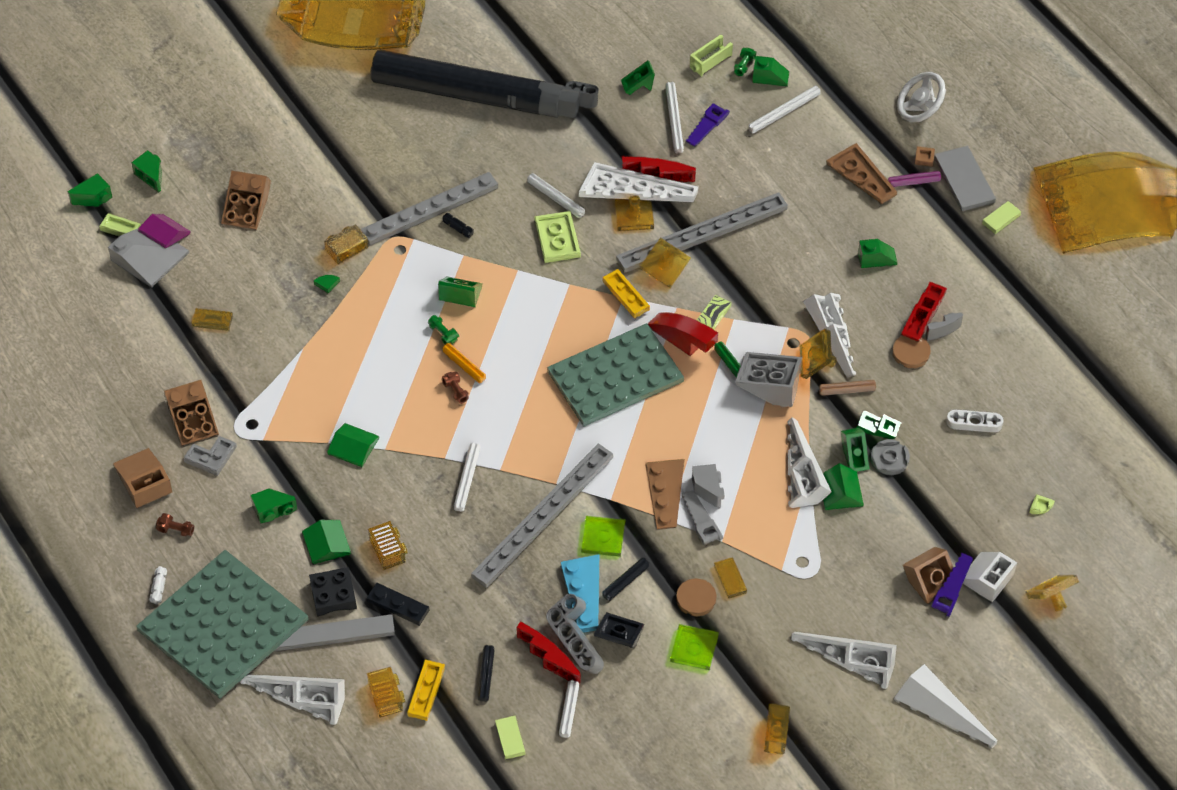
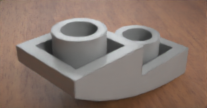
(950, 323)

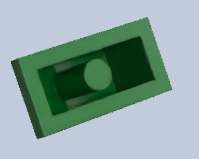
(769, 72)
(148, 169)
(90, 192)
(876, 254)
(855, 449)

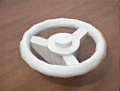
(922, 98)

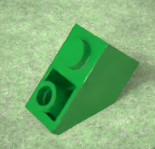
(272, 504)

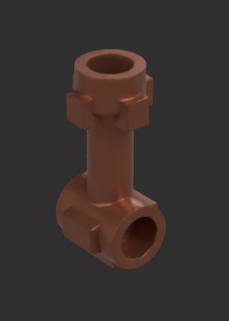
(452, 379)
(165, 522)

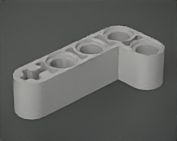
(577, 637)

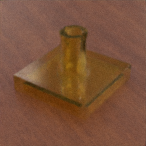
(634, 214)
(665, 262)
(816, 354)
(1052, 588)

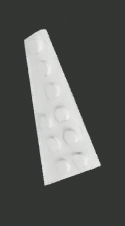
(619, 183)

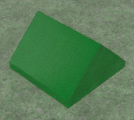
(459, 291)
(844, 488)

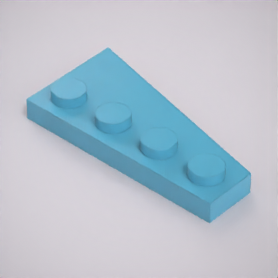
(582, 580)

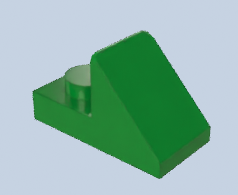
(639, 77)

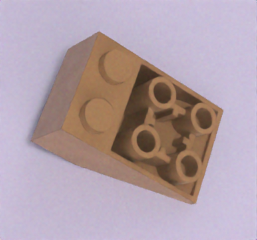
(245, 199)
(191, 412)
(143, 477)

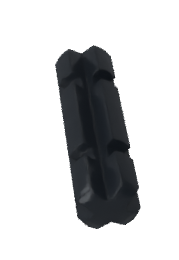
(458, 225)

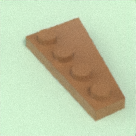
(862, 172)
(665, 488)

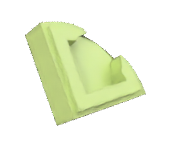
(1041, 505)

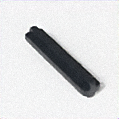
(625, 579)
(486, 673)

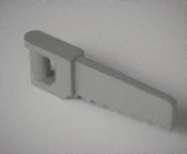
(701, 519)

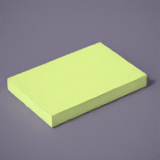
(557, 237)

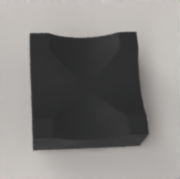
(332, 591)

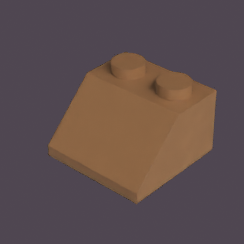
(929, 572)

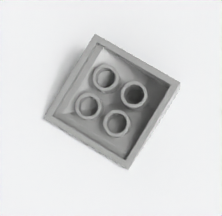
(145, 257)
(770, 377)

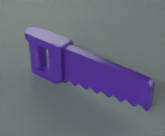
(707, 123)
(953, 585)

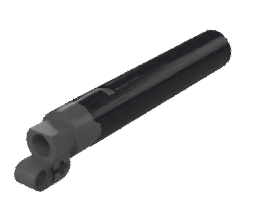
(482, 85)

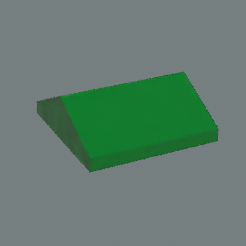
(352, 444)
(326, 541)

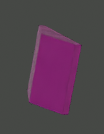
(163, 230)

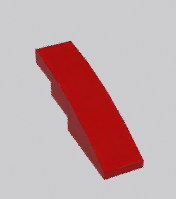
(660, 168)
(924, 311)
(552, 656)

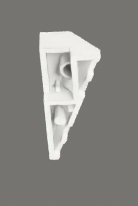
(827, 315)
(807, 480)
(866, 658)
(315, 695)
(930, 696)

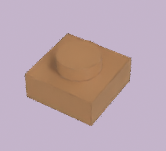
(924, 156)

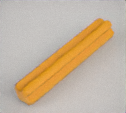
(464, 363)

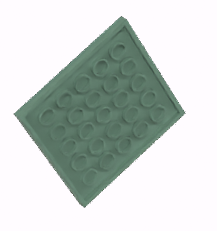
(222, 623)

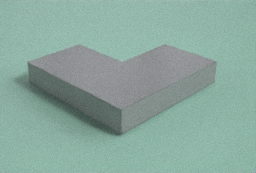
(213, 459)

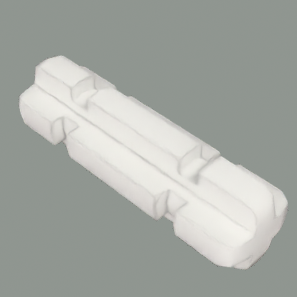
(158, 585)

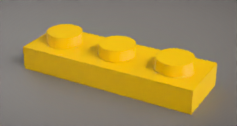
(626, 293)
(426, 690)

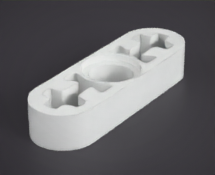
(981, 416)

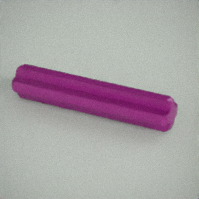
(912, 179)

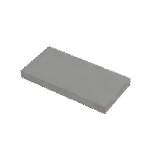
(964, 178)

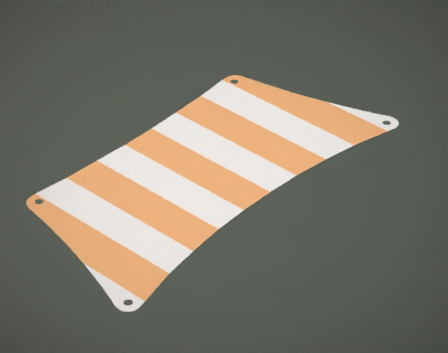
(385, 367)

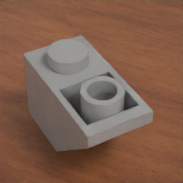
(706, 483)

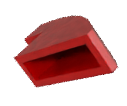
(684, 332)

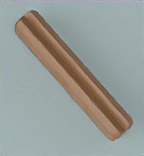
(847, 387)

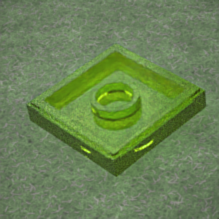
(603, 536)
(694, 647)

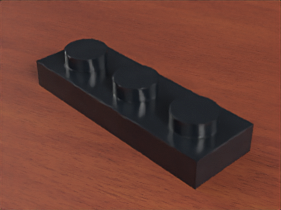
(398, 604)

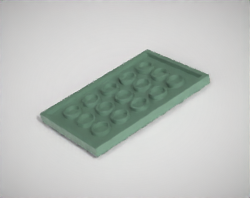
(615, 374)

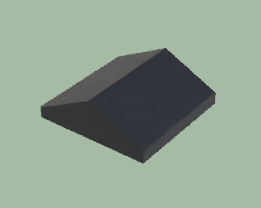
(619, 630)

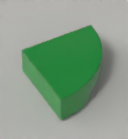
(327, 282)

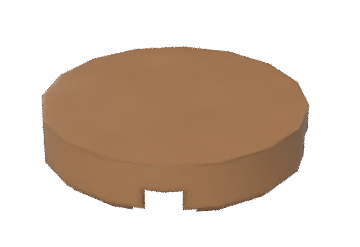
(911, 352)
(696, 597)

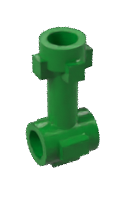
(747, 55)
(449, 336)

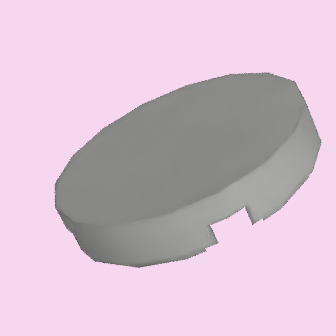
(890, 457)

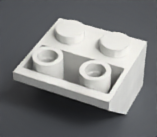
(990, 574)

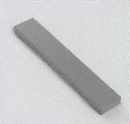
(340, 632)

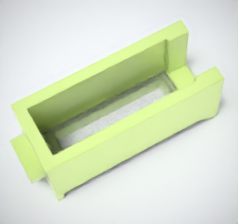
(710, 55)

